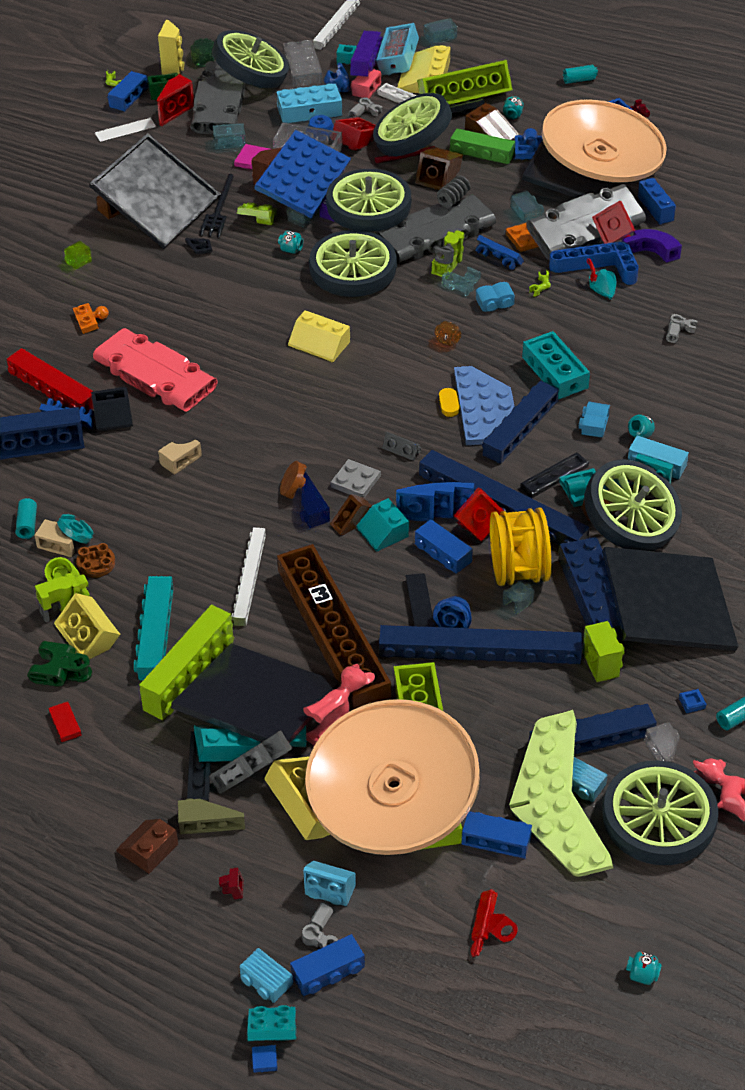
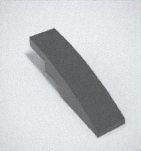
(250, 762)

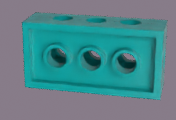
(556, 364)

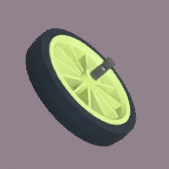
(250, 59)
(412, 124)
(345, 199)
(352, 263)
(632, 505)
(660, 812)

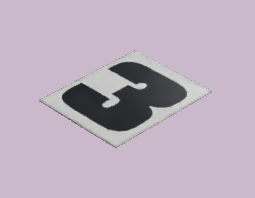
(320, 593)

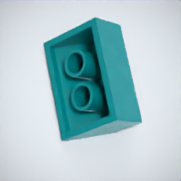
(220, 744)

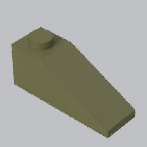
(204, 816)

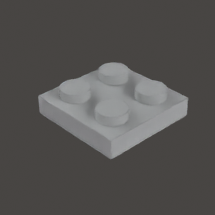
(355, 478)

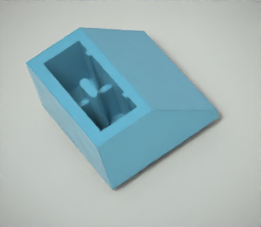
(328, 883)

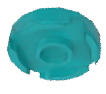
(76, 530)

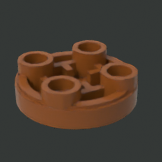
(293, 479)
(95, 560)

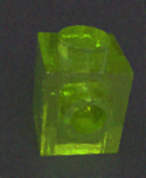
(78, 255)

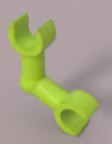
(109, 81)
(545, 285)

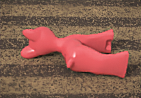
(336, 702)
(732, 786)

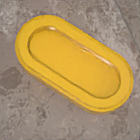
(449, 402)

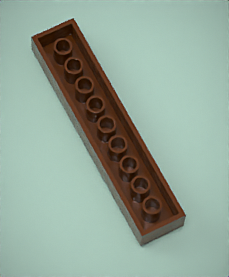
(332, 623)

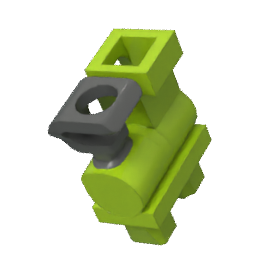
(451, 252)
(59, 592)

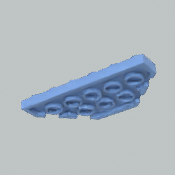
(481, 403)

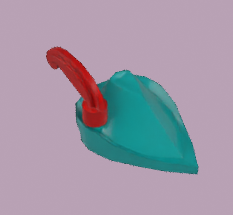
(602, 281)

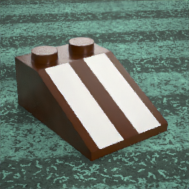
(490, 122)

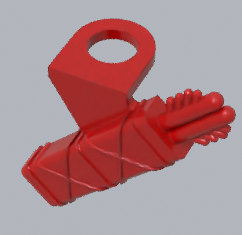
(487, 923)

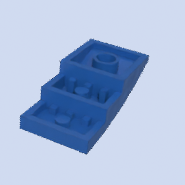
(432, 500)

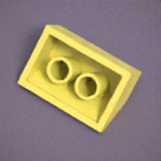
(170, 49)
(319, 336)
(86, 626)

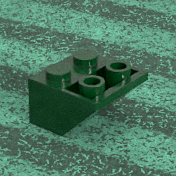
(157, 84)

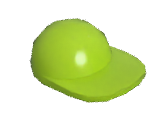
(59, 567)

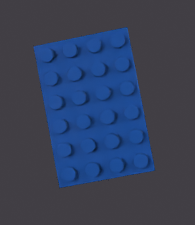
(302, 173)

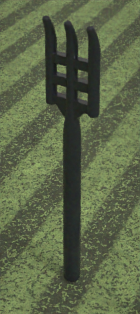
(216, 218)

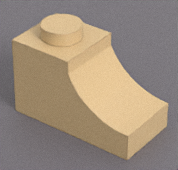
(178, 456)
(52, 539)

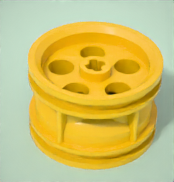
(520, 546)

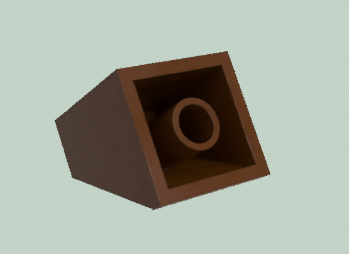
(437, 167)

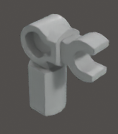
(365, 105)
(679, 323)
(312, 932)

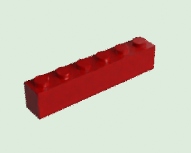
(49, 380)

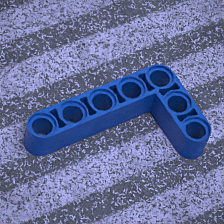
(600, 255)

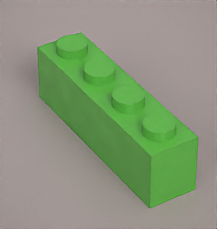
(482, 146)

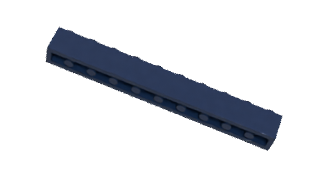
(443, 470)
(480, 644)

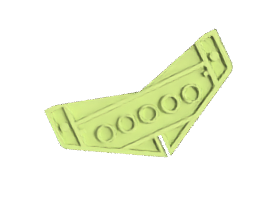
(553, 809)

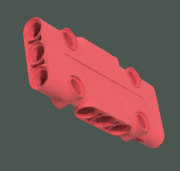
(155, 369)

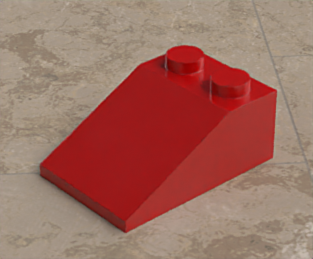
(175, 99)
(355, 132)

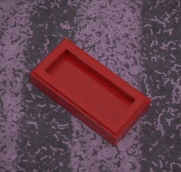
(65, 721)

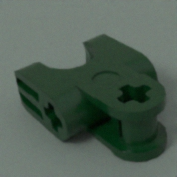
(63, 665)

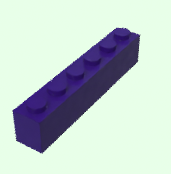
(366, 53)

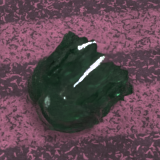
(202, 51)

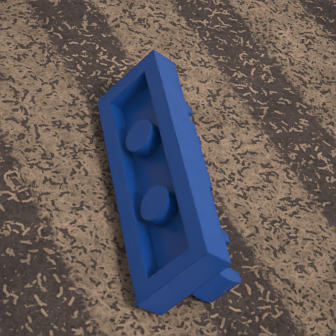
(499, 251)
(86, 419)

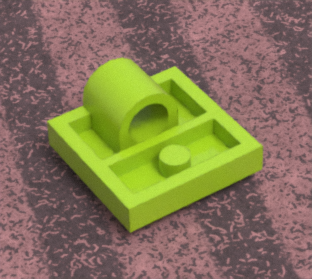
(265, 213)

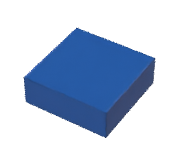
(692, 701)
(264, 1058)

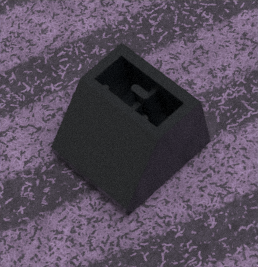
(112, 409)

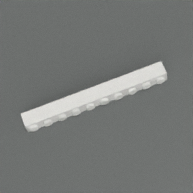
(335, 23)
(249, 577)

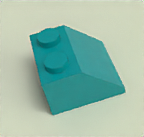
(383, 525)

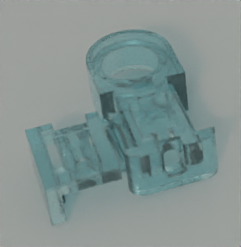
(463, 284)

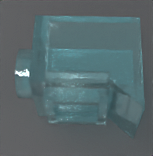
(521, 594)

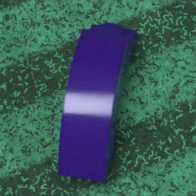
(655, 241)

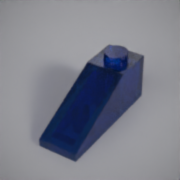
(313, 506)

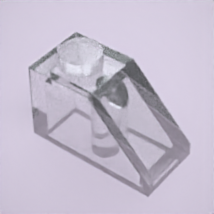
(662, 741)

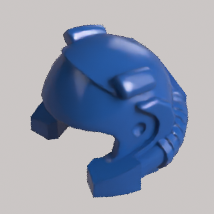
(340, 78)

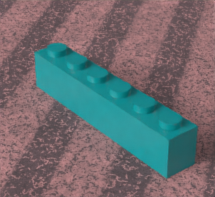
(154, 624)

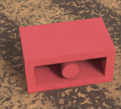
(366, 85)

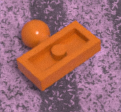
(87, 318)

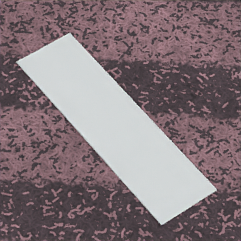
(125, 129)

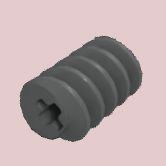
(453, 191)

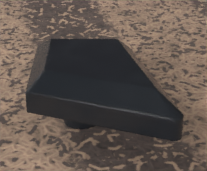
(199, 246)

